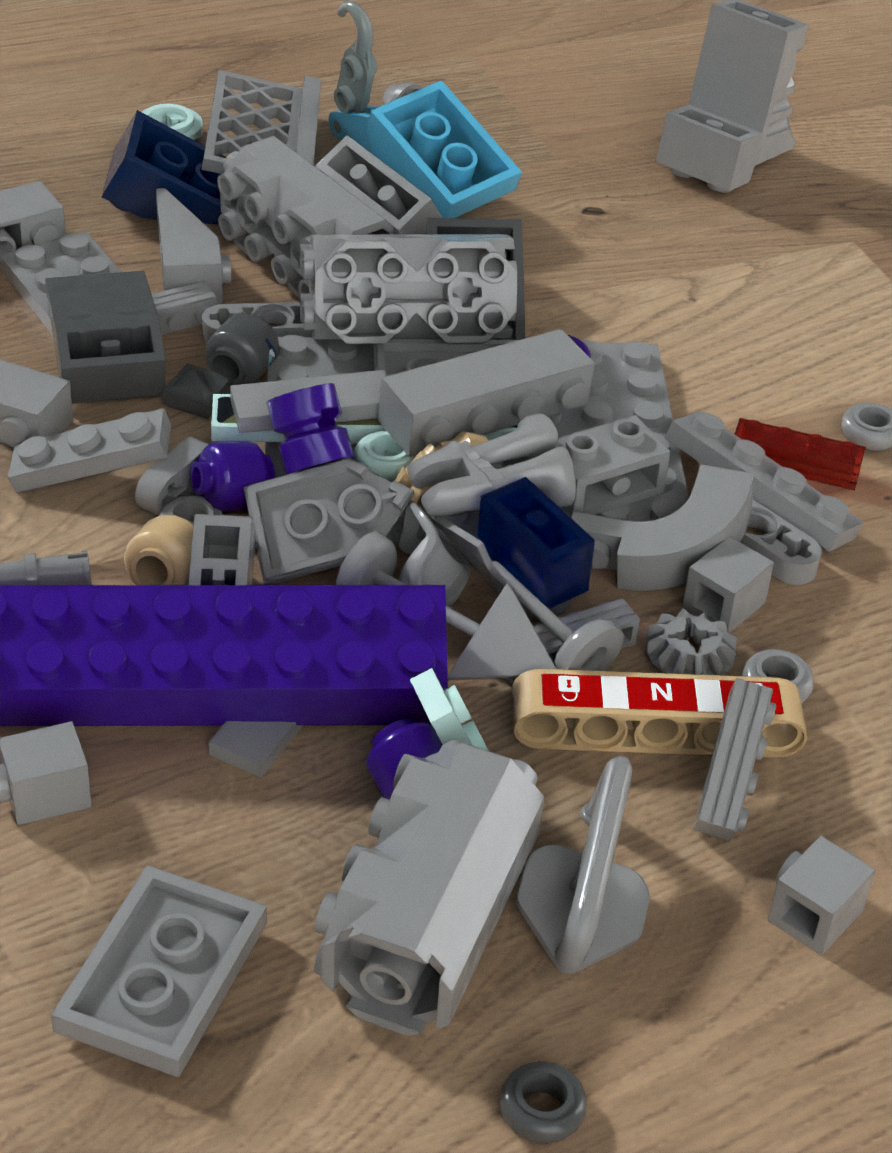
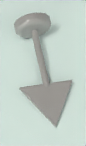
(500, 645)
(588, 648)

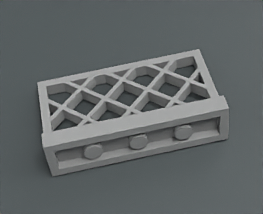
(297, 116)

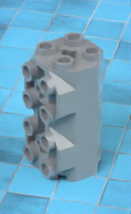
(279, 200)
(408, 287)
(431, 887)

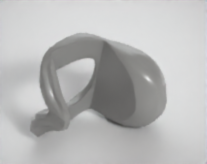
(431, 558)

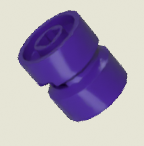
(309, 427)

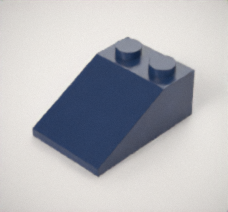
(155, 158)

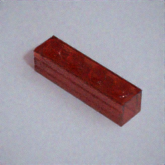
(809, 454)

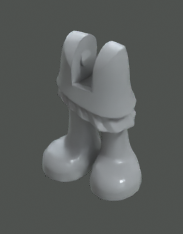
(465, 472)

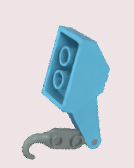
(421, 135)

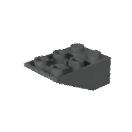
(107, 336)

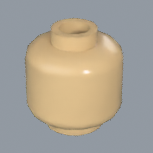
(160, 552)

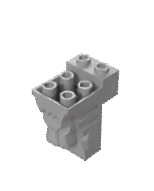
(737, 97)

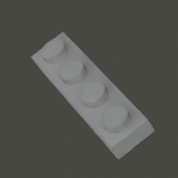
(774, 486)

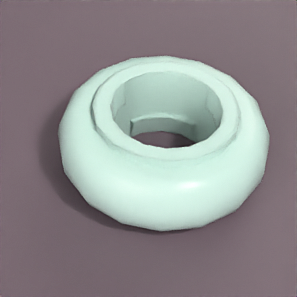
(375, 452)

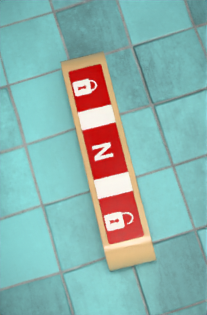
(642, 712)

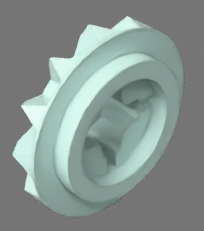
(178, 118)

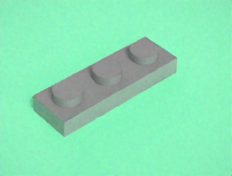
(90, 450)

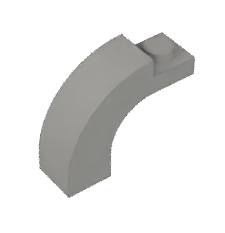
(662, 550)

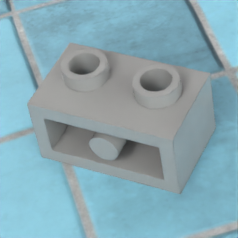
(615, 465)

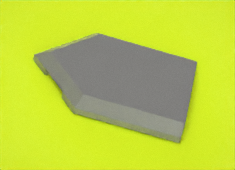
(318, 515)

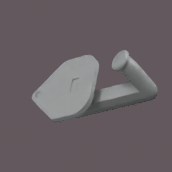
(583, 901)

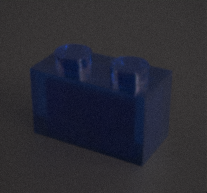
(536, 542)

